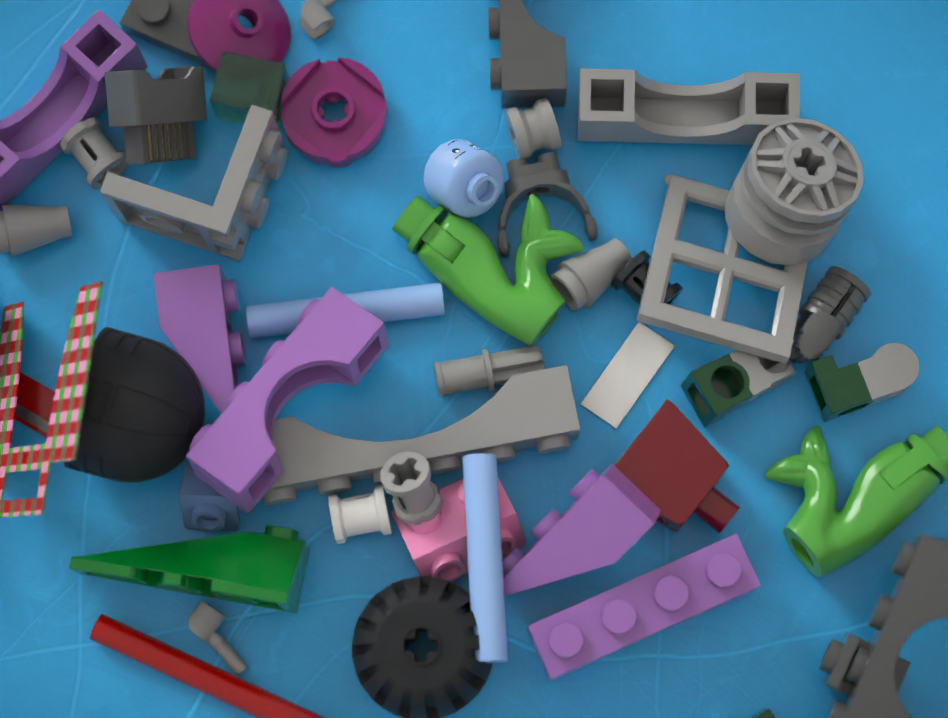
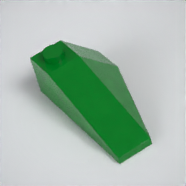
(235, 567)

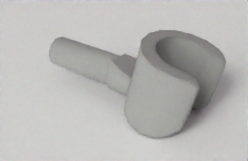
(316, 17)
(204, 623)

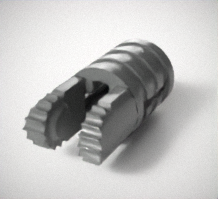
(827, 313)

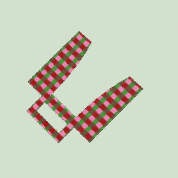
(67, 403)

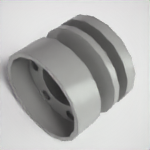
(793, 191)

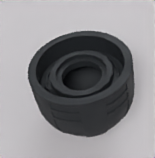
(137, 409)

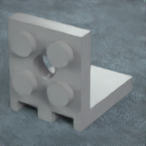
(237, 207)

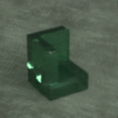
(245, 82)

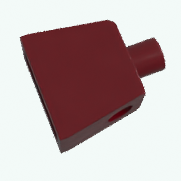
(678, 471)

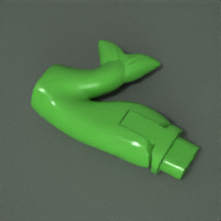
(471, 270)
(880, 500)

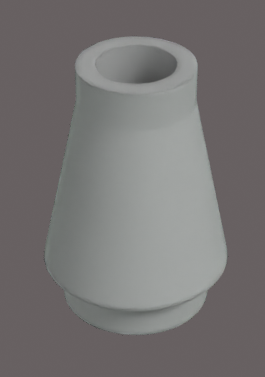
(31, 227)
(589, 275)

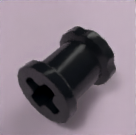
(636, 270)

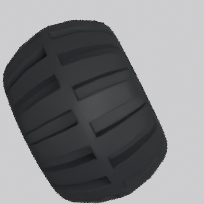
(392, 673)

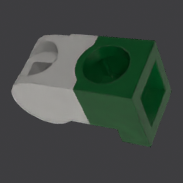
(732, 383)
(862, 383)

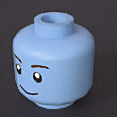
(463, 178)

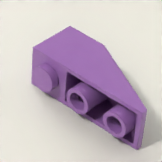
(196, 319)
(590, 534)

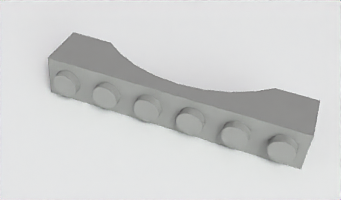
(524, 414)

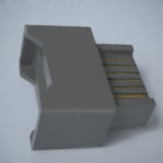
(157, 112)

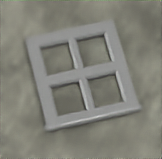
(727, 266)

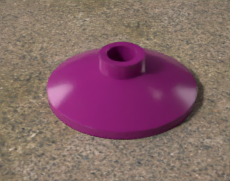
(216, 29)

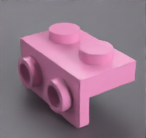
(441, 543)

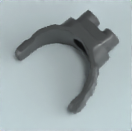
(540, 179)

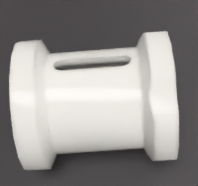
(359, 515)

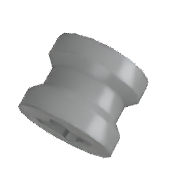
(533, 128)

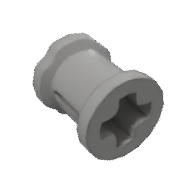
(93, 151)
(408, 480)

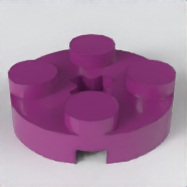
(330, 82)

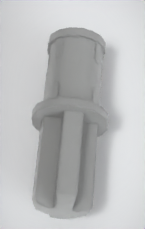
(485, 369)

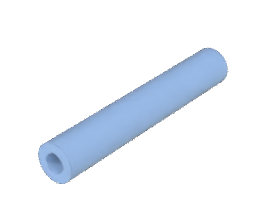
(385, 304)
(485, 556)

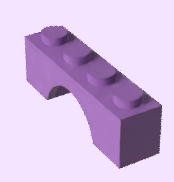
(70, 95)
(330, 345)
(643, 607)

